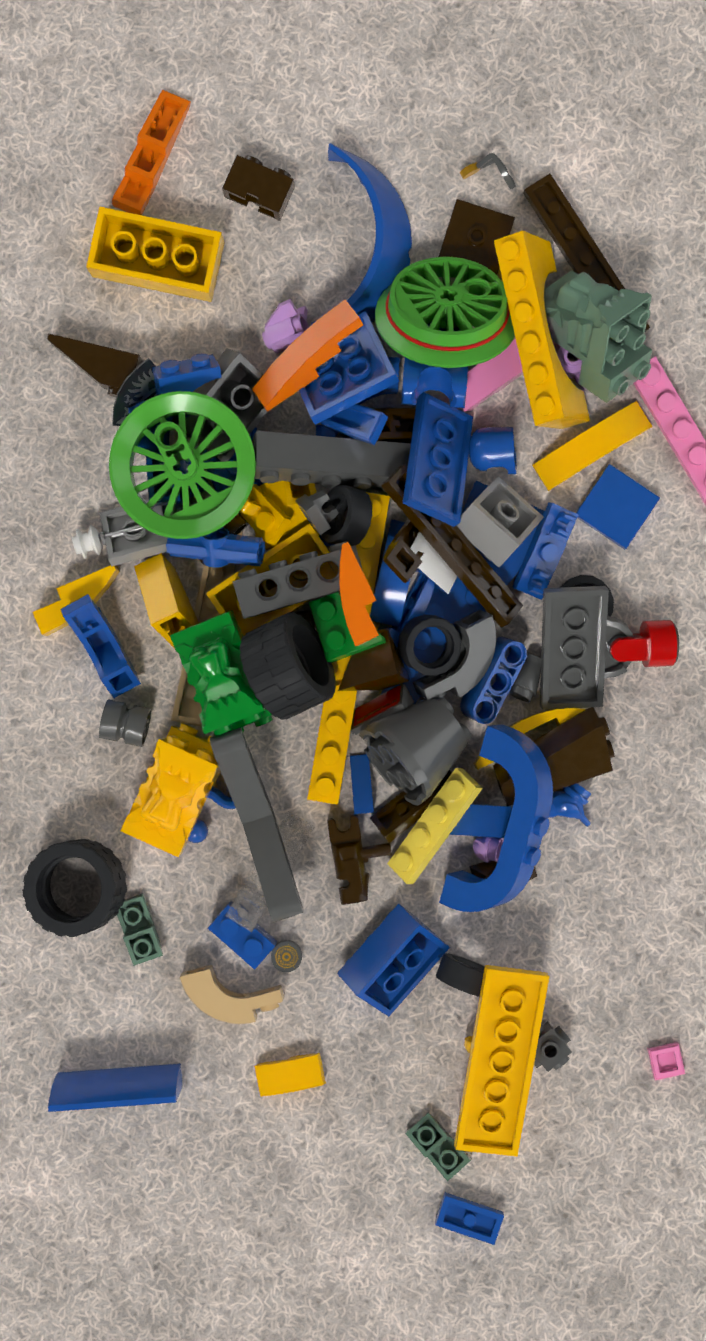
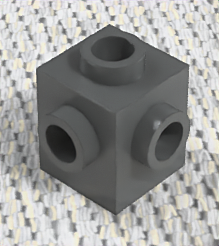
(557, 1056)

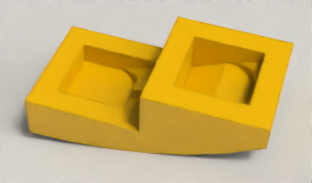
(290, 1075)

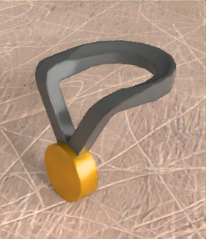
(486, 161)

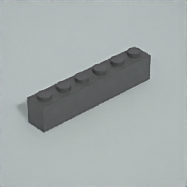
(326, 460)

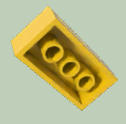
(155, 254)

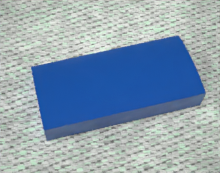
(115, 1087)

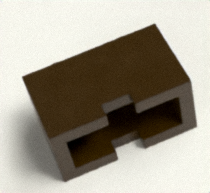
(257, 184)

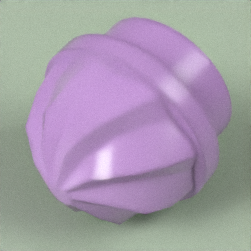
(487, 848)

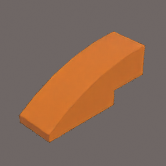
(355, 595)

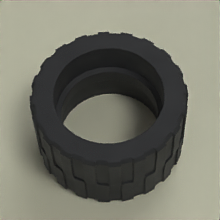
(287, 666)
(39, 896)

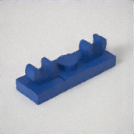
(545, 550)

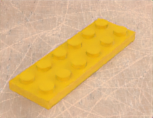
(501, 1060)

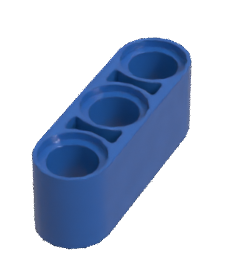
(495, 695)

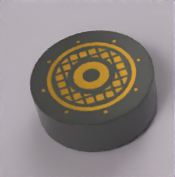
(286, 956)

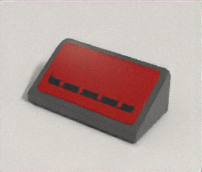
(381, 706)

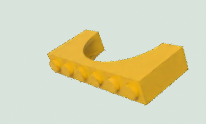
(524, 267)

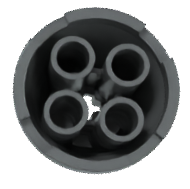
(416, 747)

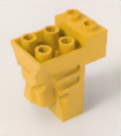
(173, 790)

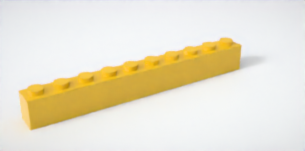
(339, 710)

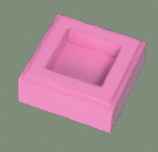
(666, 1061)

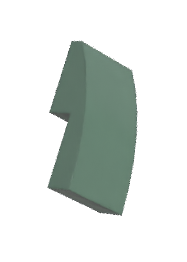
(139, 930)
(438, 1146)

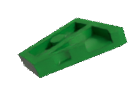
(334, 631)

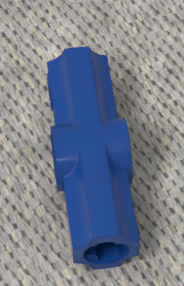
(219, 549)

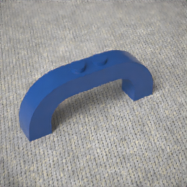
(524, 830)

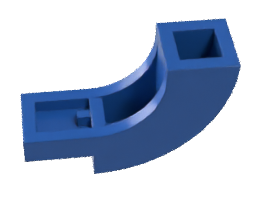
(390, 589)
(102, 645)
(484, 821)

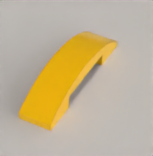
(592, 445)
(533, 721)

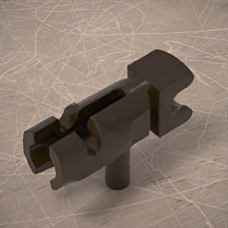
(351, 859)

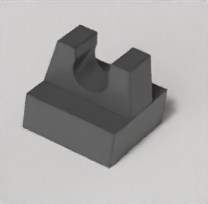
(313, 511)

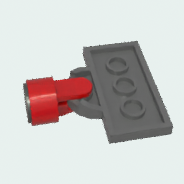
(587, 646)

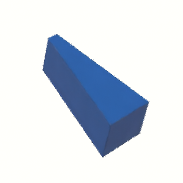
(361, 784)

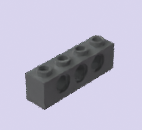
(249, 582)

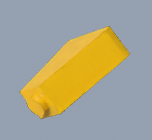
(164, 597)

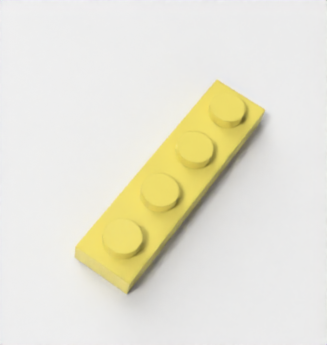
(434, 825)

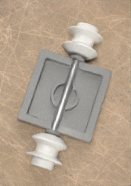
(122, 536)

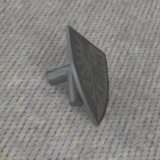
(136, 388)

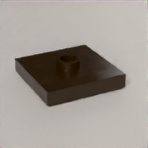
(473, 234)

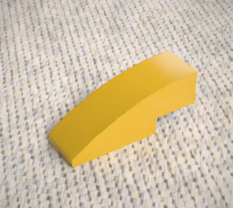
(95, 584)

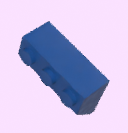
(392, 960)

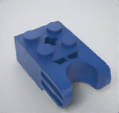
(422, 378)

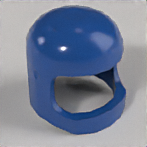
(493, 448)

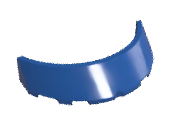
(392, 232)

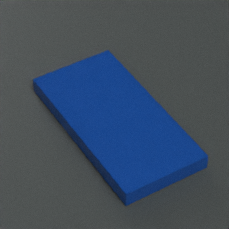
(438, 460)

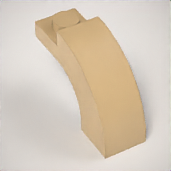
(225, 1005)

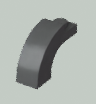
(476, 654)

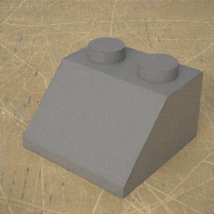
(498, 521)

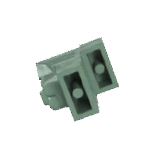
(602, 330)

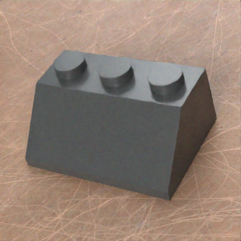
(233, 391)

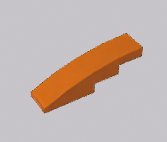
(151, 153)
(311, 349)

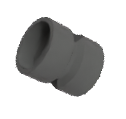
(124, 723)

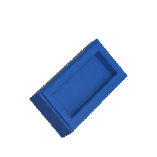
(358, 423)

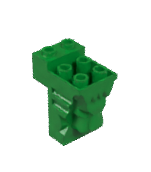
(215, 669)

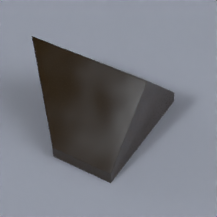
(375, 668)

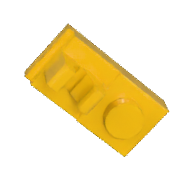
(265, 516)

